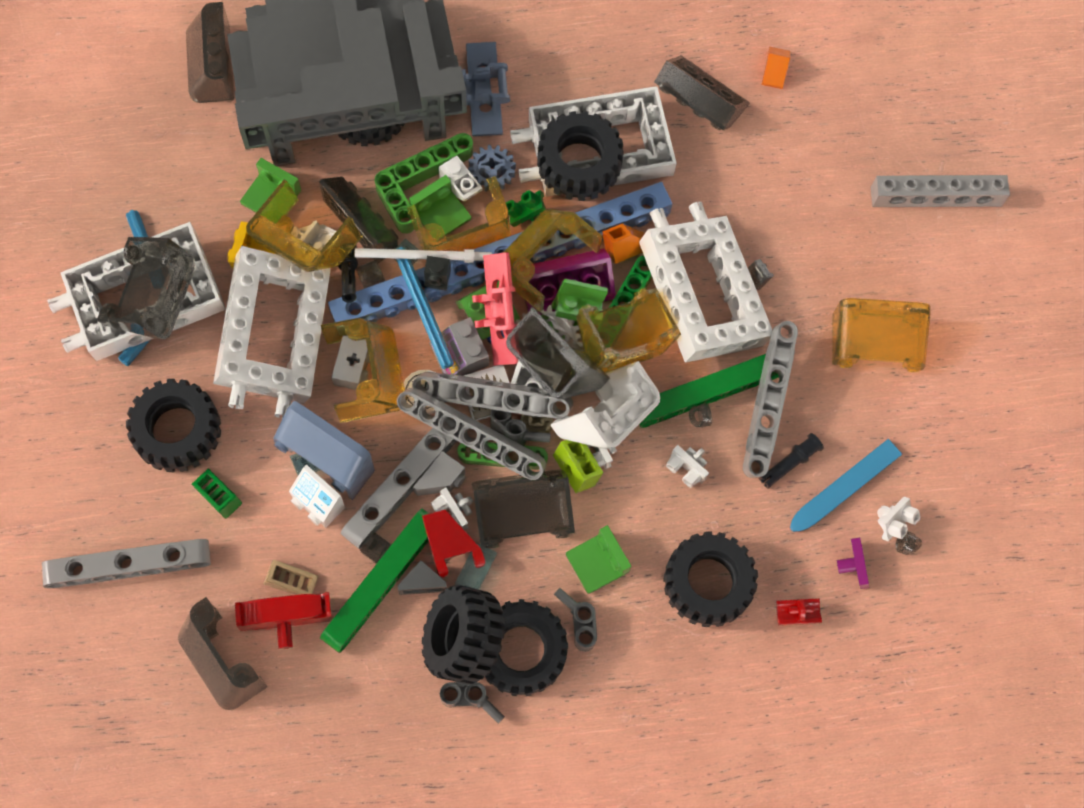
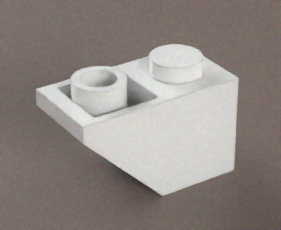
(462, 181)

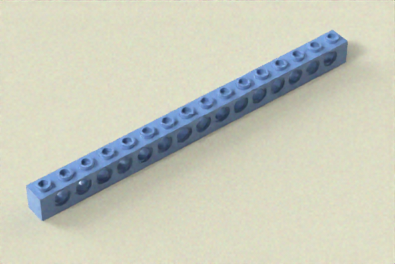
(653, 195)

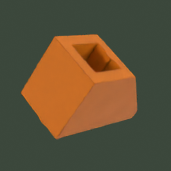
(622, 242)

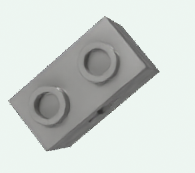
(345, 374)

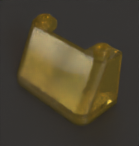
(627, 331)
(880, 332)

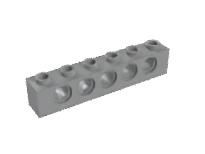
(940, 191)

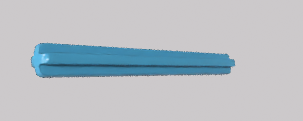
(425, 312)

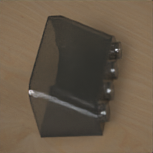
(209, 56)
(554, 357)

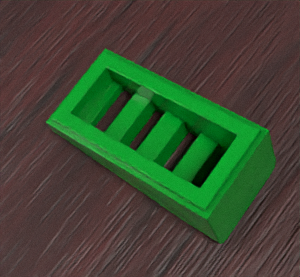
(227, 503)

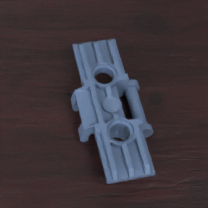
(479, 88)

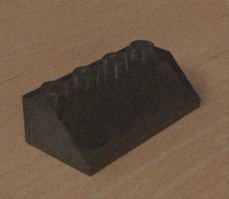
(701, 92)
(345, 203)

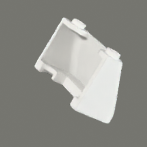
(624, 404)

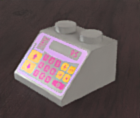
(464, 347)

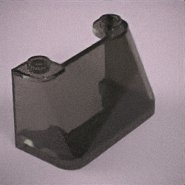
(153, 288)
(523, 507)
(228, 686)

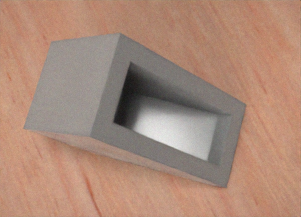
(442, 474)

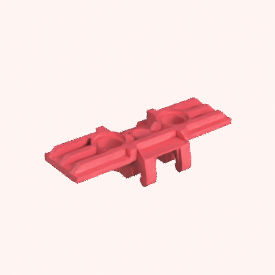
(498, 306)

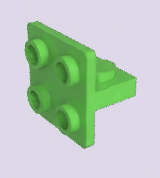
(576, 295)

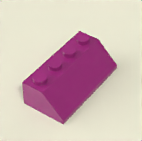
(583, 267)

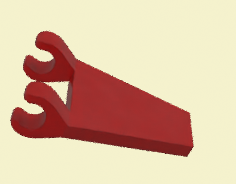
(449, 540)

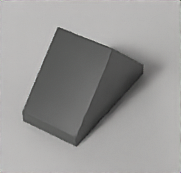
(421, 580)

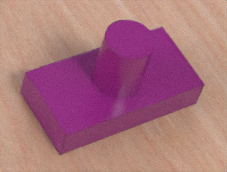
(855, 563)

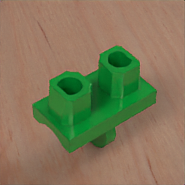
(528, 208)

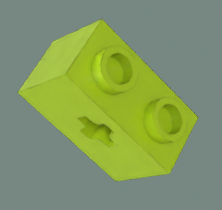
(578, 465)

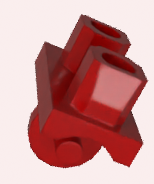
(798, 612)

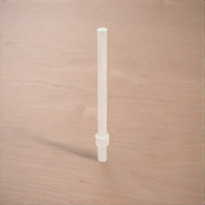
(467, 255)

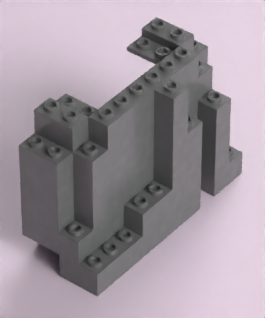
(342, 70)

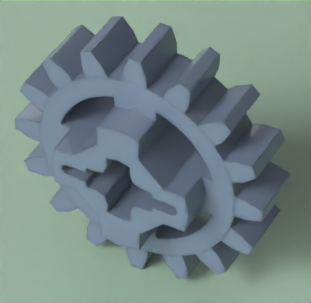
(492, 158)

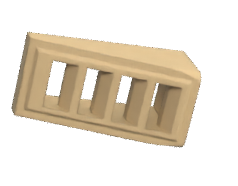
(269, 580)

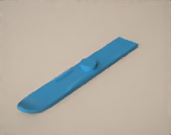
(845, 486)

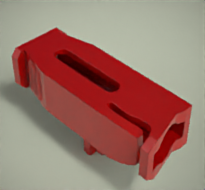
(282, 614)

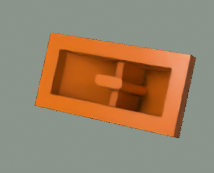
(776, 67)

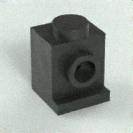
(437, 273)

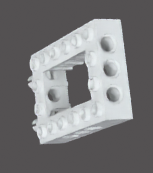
(619, 108)
(662, 250)
(111, 270)
(247, 375)

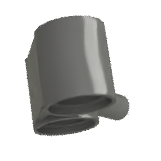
(514, 428)
(580, 626)
(464, 700)

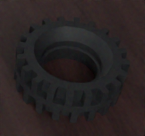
(555, 650)

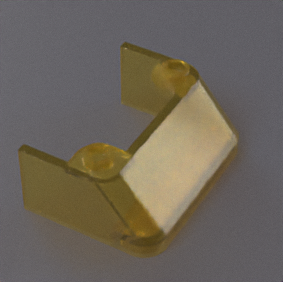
(498, 227)
(273, 230)
(534, 237)
(380, 393)

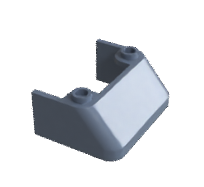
(325, 448)

